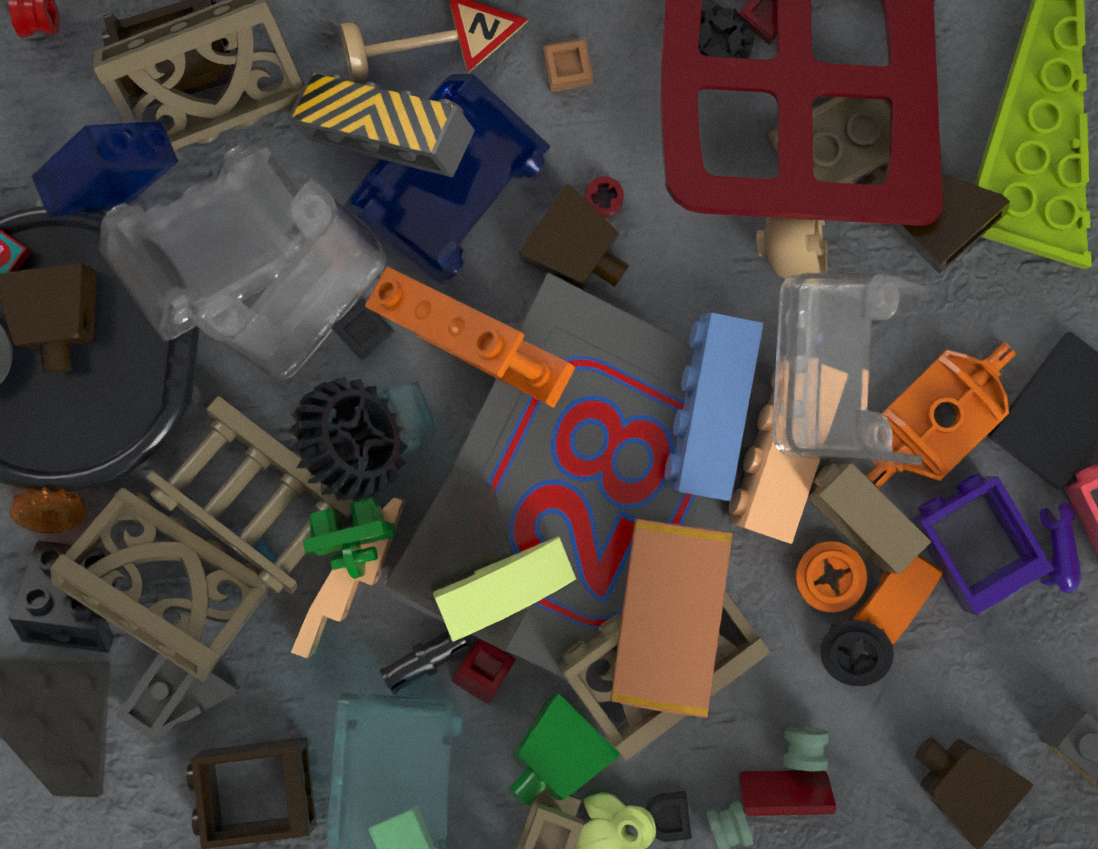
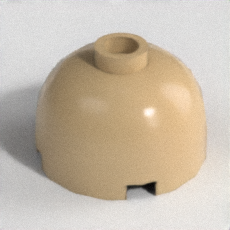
(793, 246)

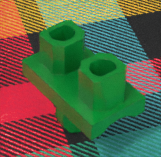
(329, 536)

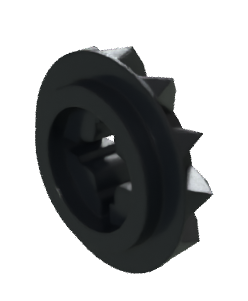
(725, 20)
(867, 668)

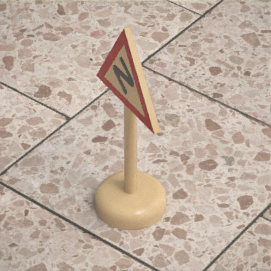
(477, 29)

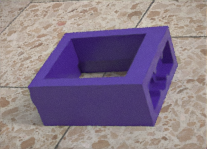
(1005, 581)

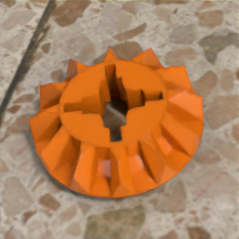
(849, 585)

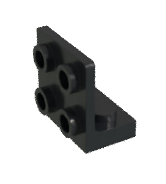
(49, 615)

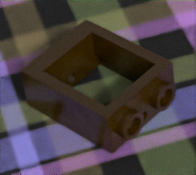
(298, 786)

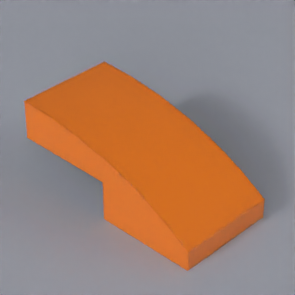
(900, 597)

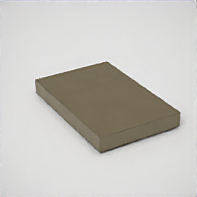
(847, 138)

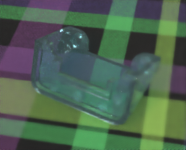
(391, 772)

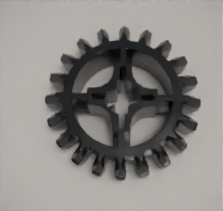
(338, 449)

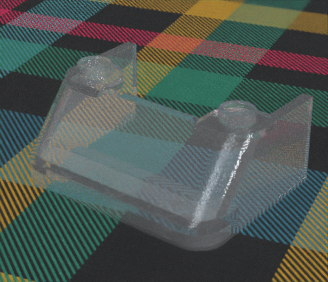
(826, 367)

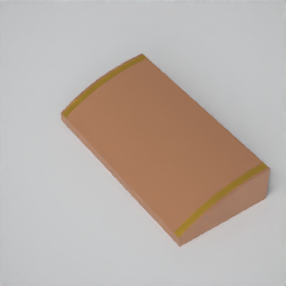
(671, 617)

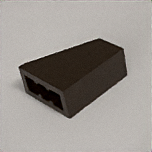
(964, 218)

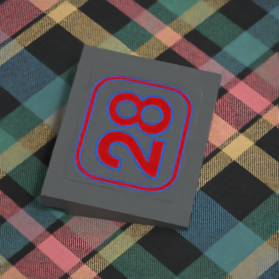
(588, 461)

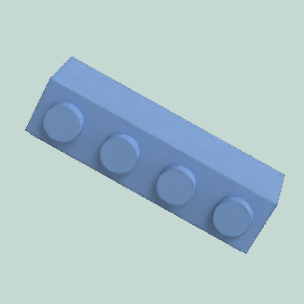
(714, 405)

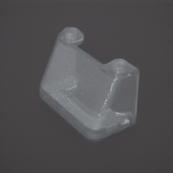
(306, 295)

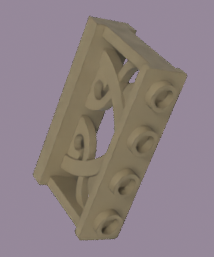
(170, 41)
(175, 642)
(644, 724)

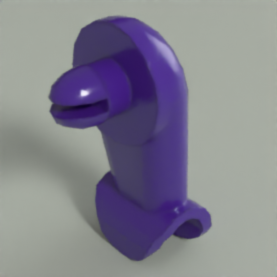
(1065, 558)

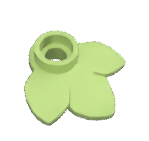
(609, 821)

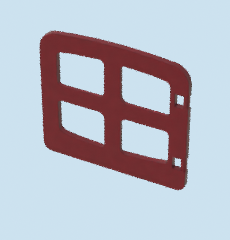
(795, 79)

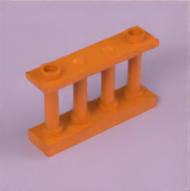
(470, 336)

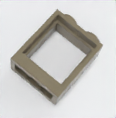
(866, 517)

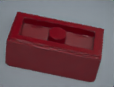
(786, 793)

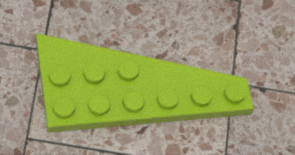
(1041, 139)

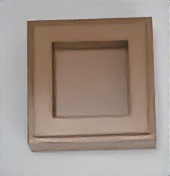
(568, 65)

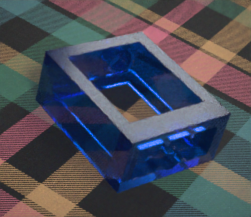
(104, 167)

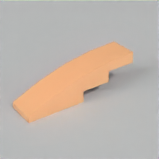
(339, 589)

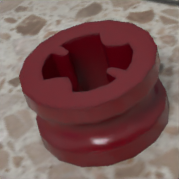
(612, 185)

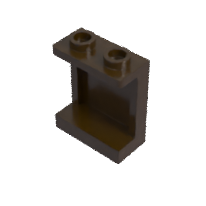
(198, 72)

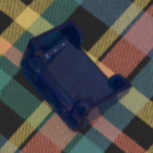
(432, 213)

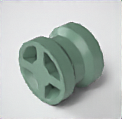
(805, 748)
(729, 827)

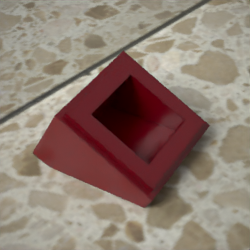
(483, 670)

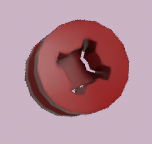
(34, 16)

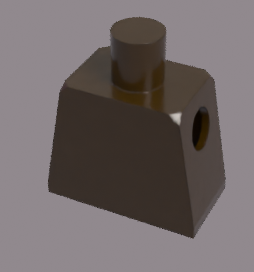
(574, 243)
(50, 310)
(970, 788)

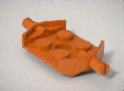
(978, 404)

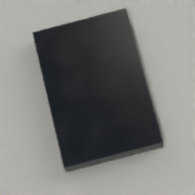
(1055, 414)

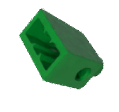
(559, 753)

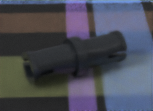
(422, 661)

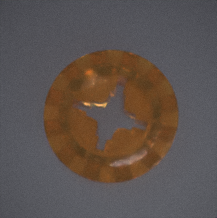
(59, 511)

